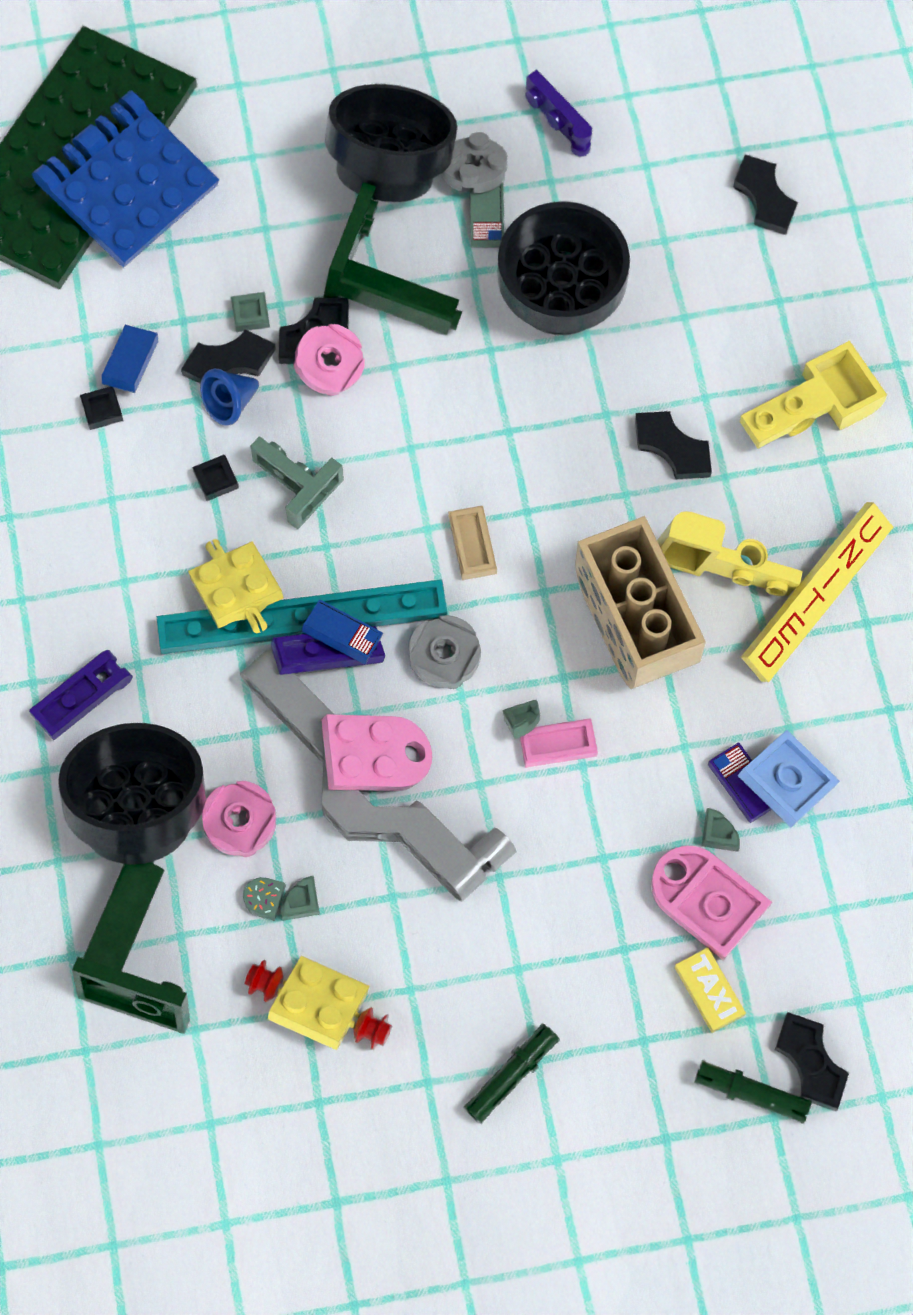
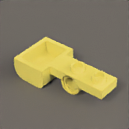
(834, 385)
(695, 546)

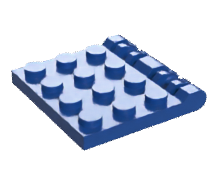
(128, 185)

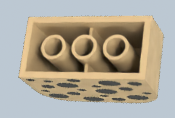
(637, 603)

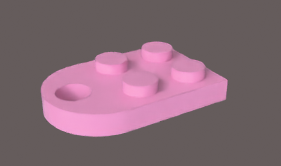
(371, 753)
(709, 900)

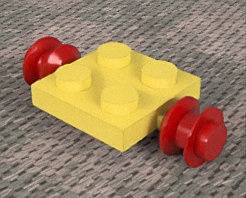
(318, 1003)

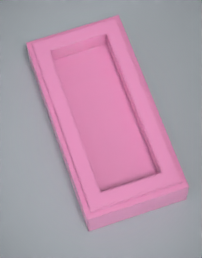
(559, 743)

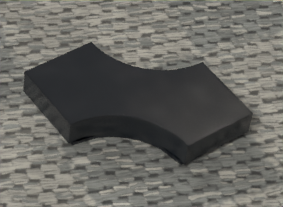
(759, 184)
(323, 312)
(241, 356)
(684, 454)
(803, 1045)

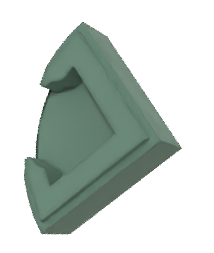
(522, 718)
(719, 832)
(301, 900)

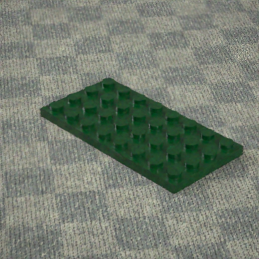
(80, 88)

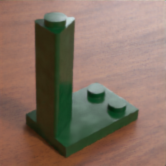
(380, 288)
(100, 973)

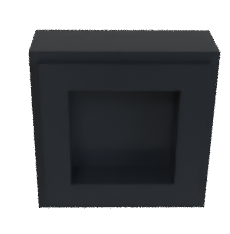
(101, 407)
(215, 477)

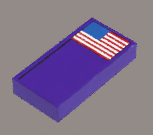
(727, 768)

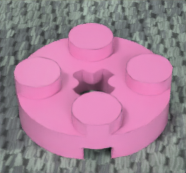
(325, 378)
(233, 799)

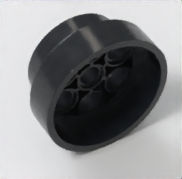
(390, 140)
(539, 238)
(132, 791)

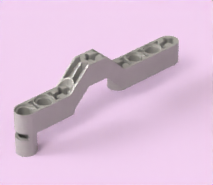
(354, 816)

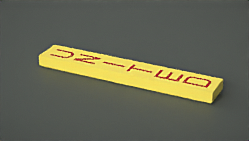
(817, 592)

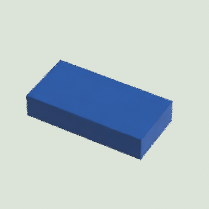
(129, 358)

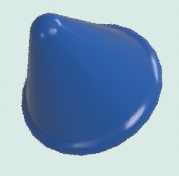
(226, 394)

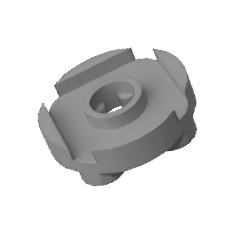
(476, 150)
(437, 633)

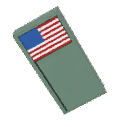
(487, 218)

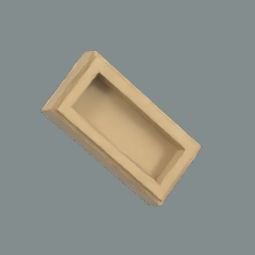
(472, 542)

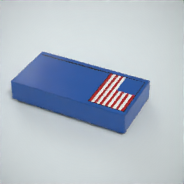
(342, 631)

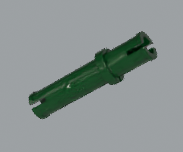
(513, 1071)
(752, 1091)

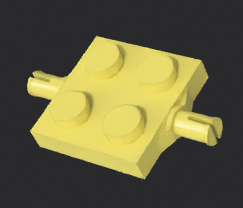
(236, 585)

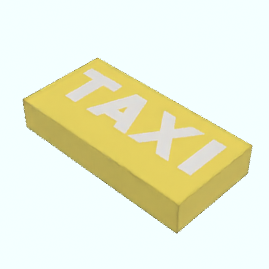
(710, 990)

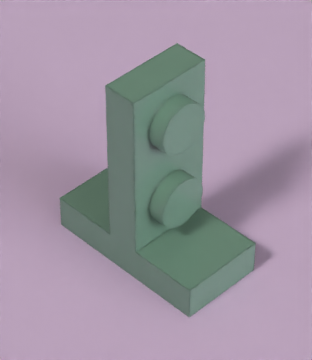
(297, 477)

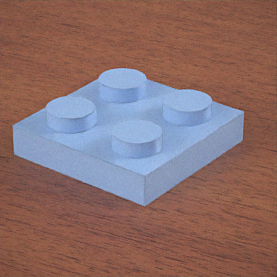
(788, 778)

